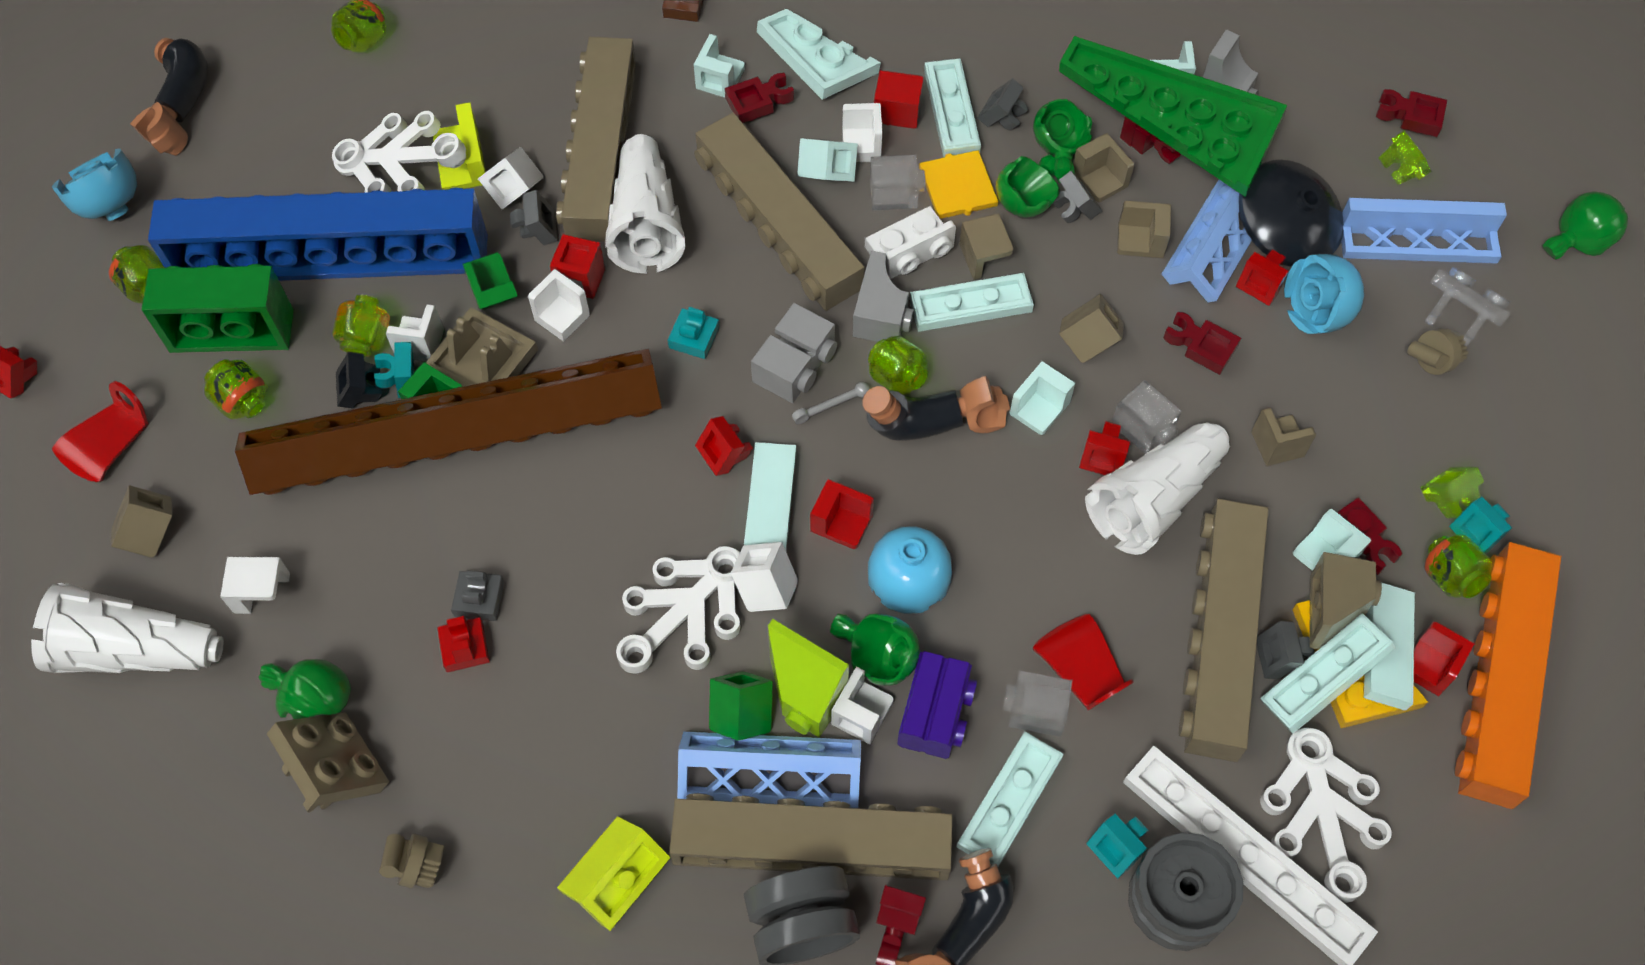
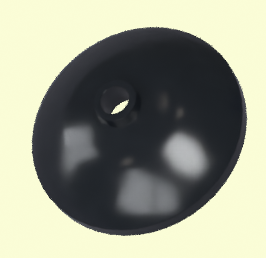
(1291, 211)

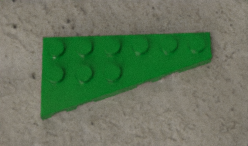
(1200, 118)

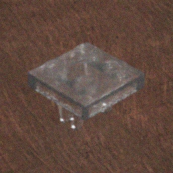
(1459, 286)

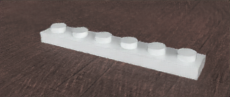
(1262, 865)

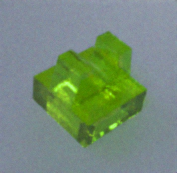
(1411, 159)
(1451, 486)

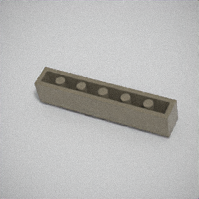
(598, 136)
(779, 212)
(1225, 631)
(802, 837)

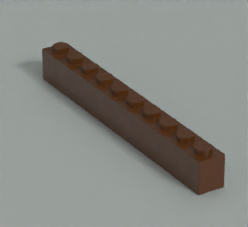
(447, 422)

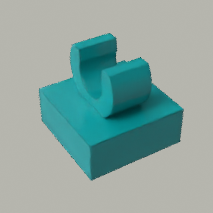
(693, 333)
(400, 366)
(1482, 523)
(1118, 843)

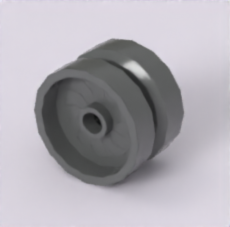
(1181, 865)
(801, 915)

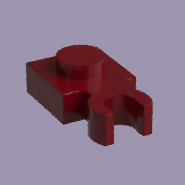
(753, 99)
(1417, 111)
(1206, 345)
(1368, 523)

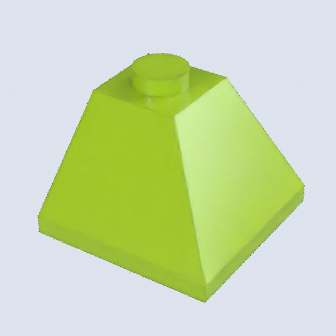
(805, 679)

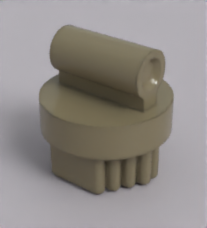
(1439, 350)
(411, 860)

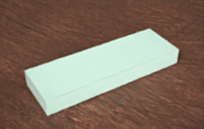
(952, 107)
(971, 302)
(770, 494)
(1328, 673)
(1393, 677)
(1011, 798)

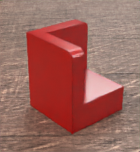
(899, 98)
(580, 261)
(841, 514)
(1439, 657)

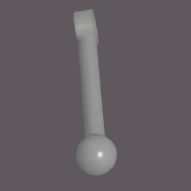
(802, 415)

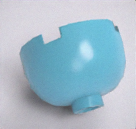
(99, 187)
(1323, 293)
(910, 569)

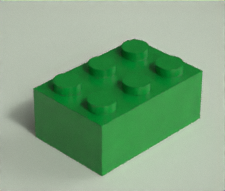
(218, 308)

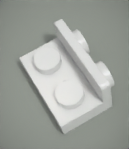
(912, 241)

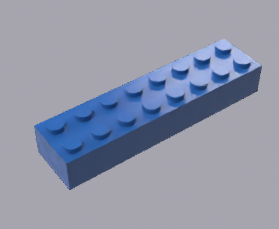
(324, 233)

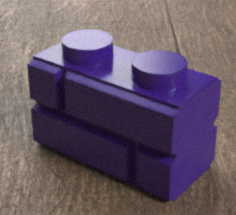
(935, 705)

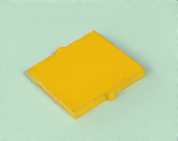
(958, 184)

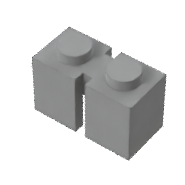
(789, 363)

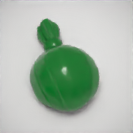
(1060, 131)
(1027, 187)
(1589, 225)
(880, 646)
(307, 688)

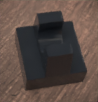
(352, 382)

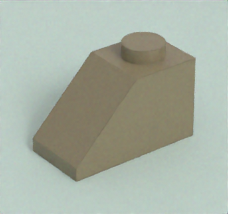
(1339, 593)

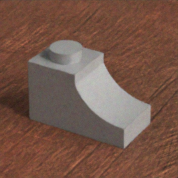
(1227, 65)
(880, 306)

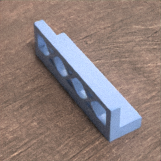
(1417, 222)
(1204, 244)
(770, 753)

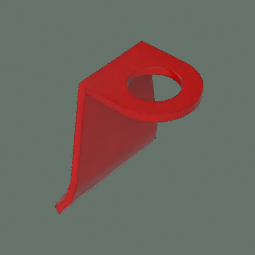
(99, 440)
(1082, 655)

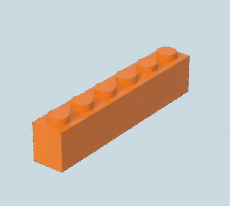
(1509, 677)

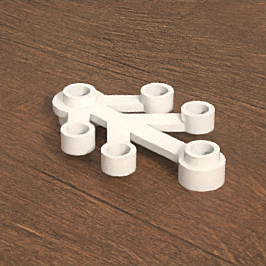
(353, 156)
(685, 604)
(1326, 806)

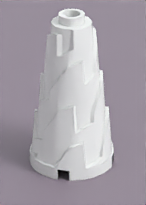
(643, 218)
(1147, 494)
(114, 636)

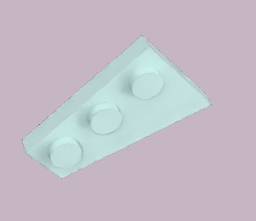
(815, 58)

